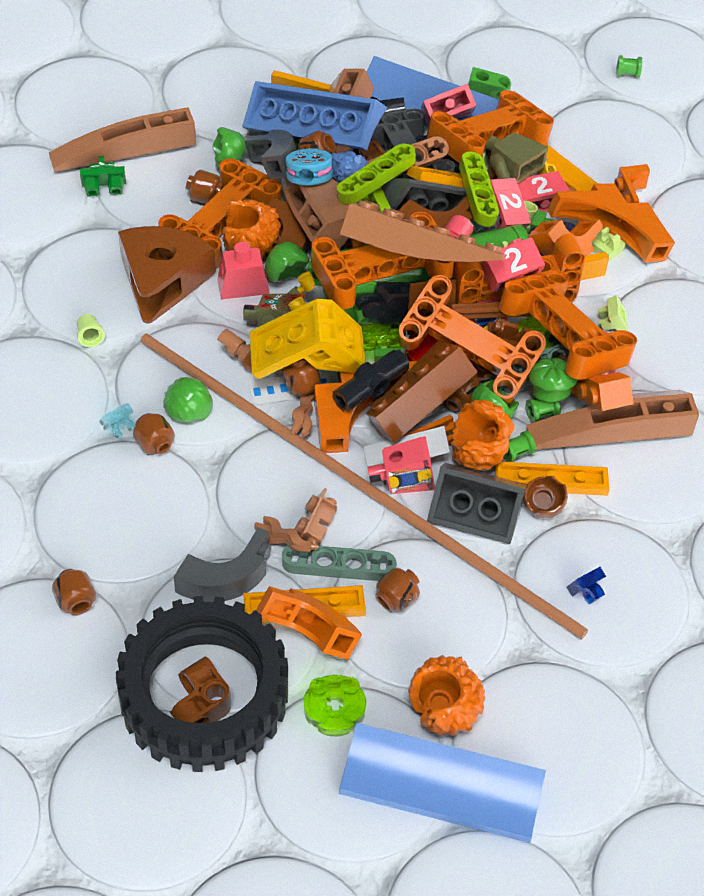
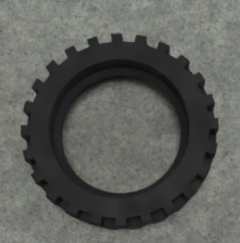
(202, 625)

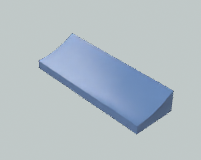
(398, 81)
(304, 111)
(443, 782)

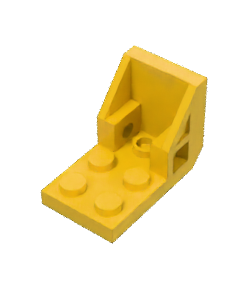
(313, 331)

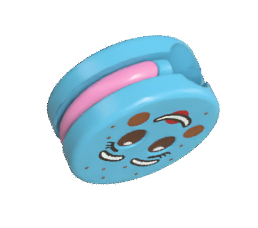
(309, 167)

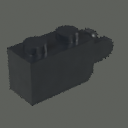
(387, 303)

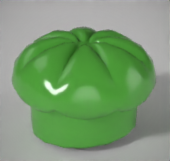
(551, 380)

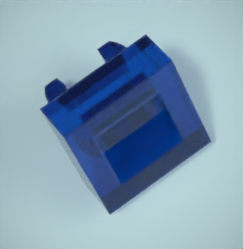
(588, 585)

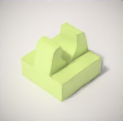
(608, 243)
(613, 315)

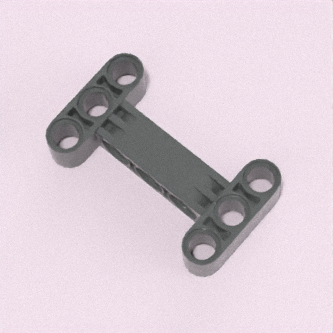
(403, 128)

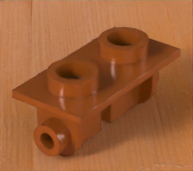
(509, 332)

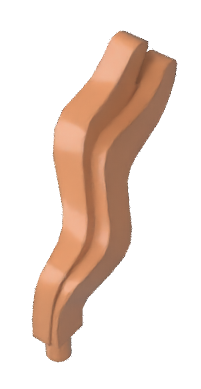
(301, 416)
(289, 536)

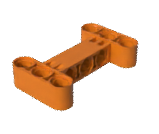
(512, 115)
(239, 183)
(566, 257)
(345, 270)
(474, 340)
(589, 347)

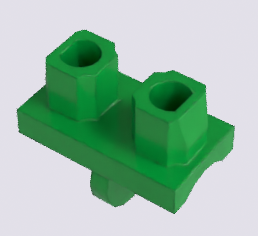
(103, 174)

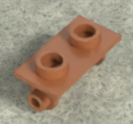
(318, 509)

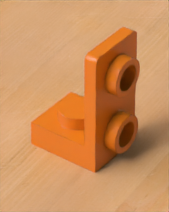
(630, 179)

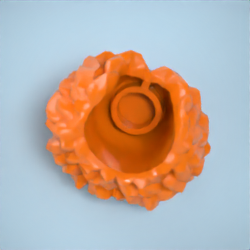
(253, 224)
(481, 435)
(446, 695)

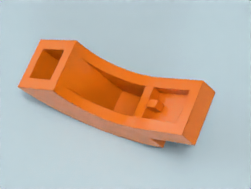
(548, 232)
(311, 617)

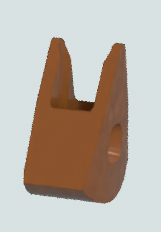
(163, 266)

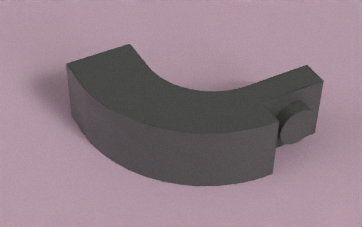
(271, 151)
(228, 578)

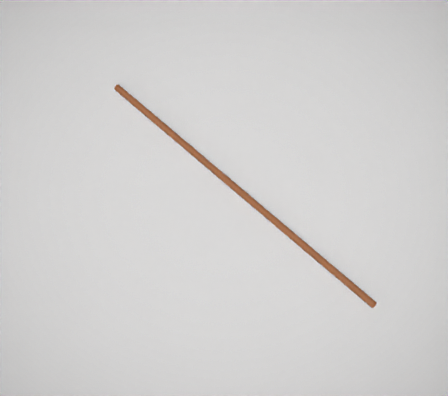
(369, 489)

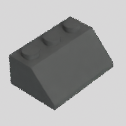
(427, 194)
(476, 503)

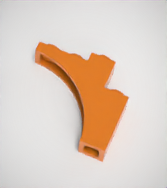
(633, 222)
(333, 423)

